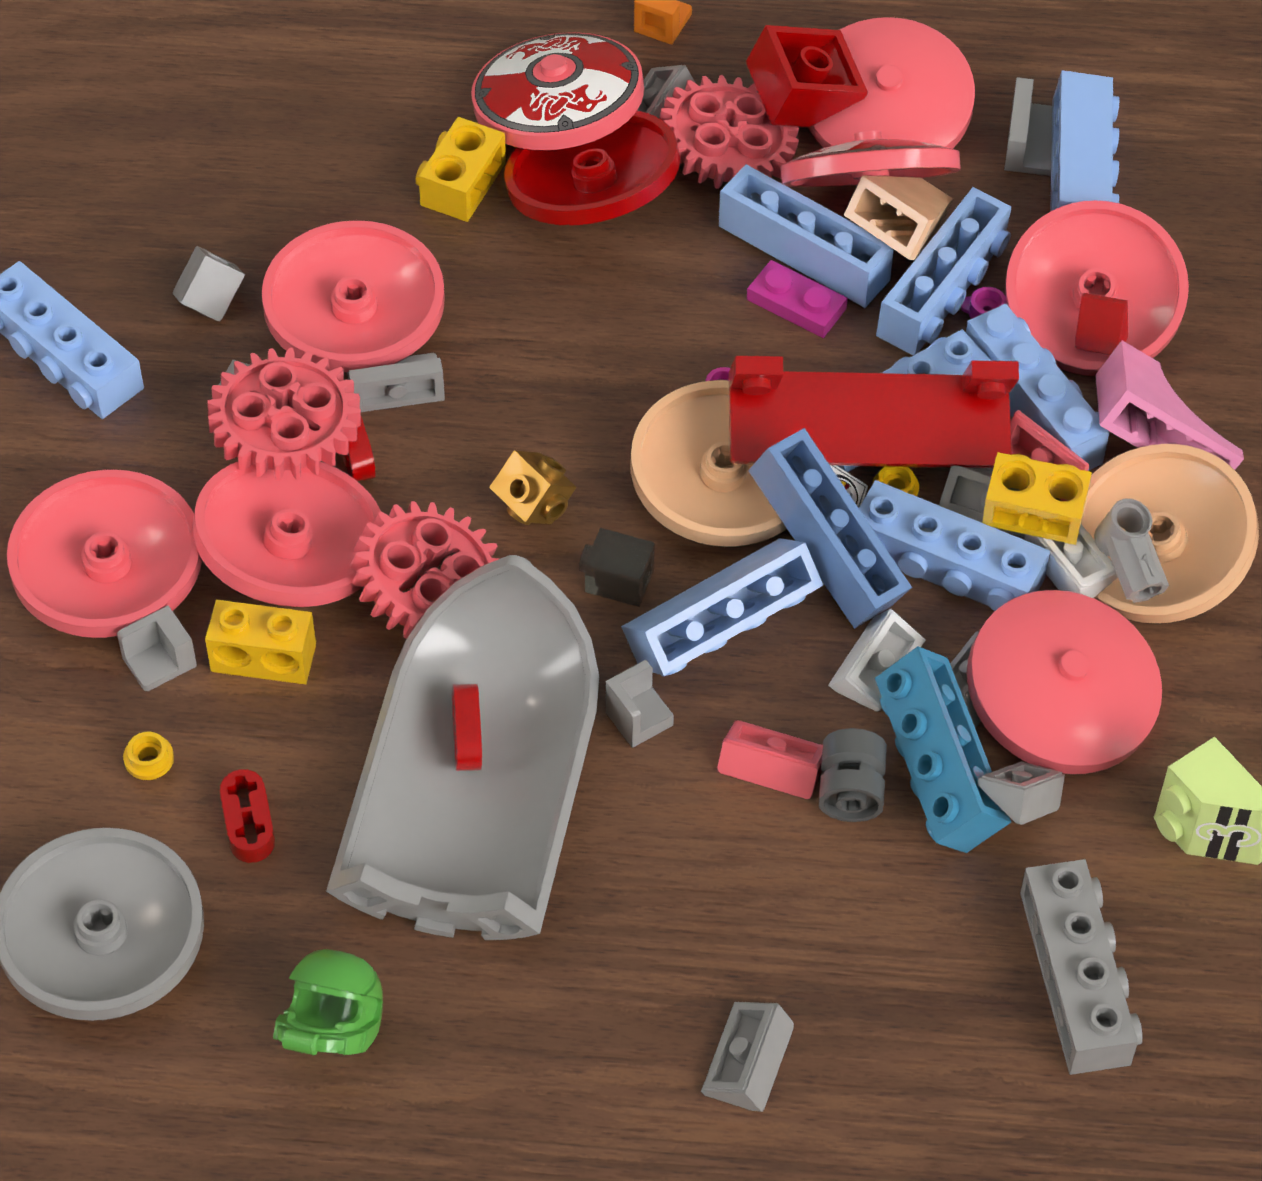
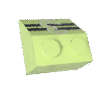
(1212, 806)

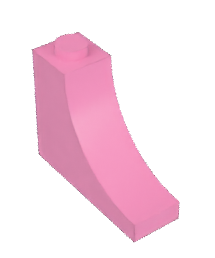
(1146, 411)

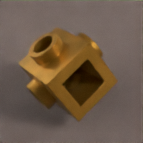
(533, 487)

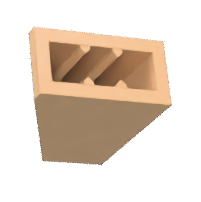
(899, 211)

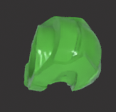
(333, 1005)

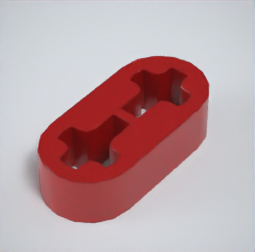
(360, 459)
(466, 727)
(237, 817)

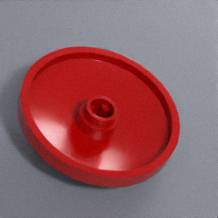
(595, 178)

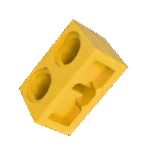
(461, 168)
(1034, 508)
(261, 642)

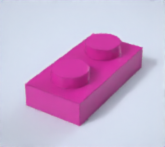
(797, 298)

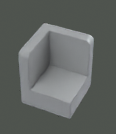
(208, 283)
(156, 648)
(636, 705)

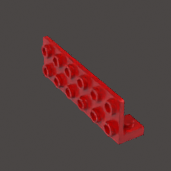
(873, 415)

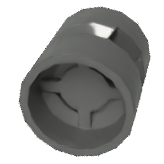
(853, 775)

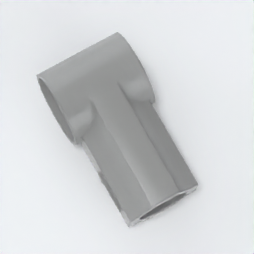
(1132, 550)

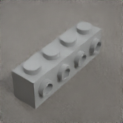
(1080, 967)

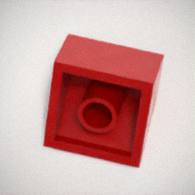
(804, 74)

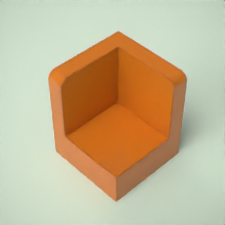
(661, 18)

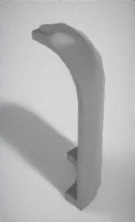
(484, 841)

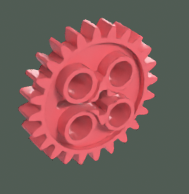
(724, 129)
(284, 413)
(413, 545)

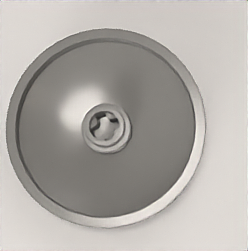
(99, 924)

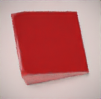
(1101, 323)

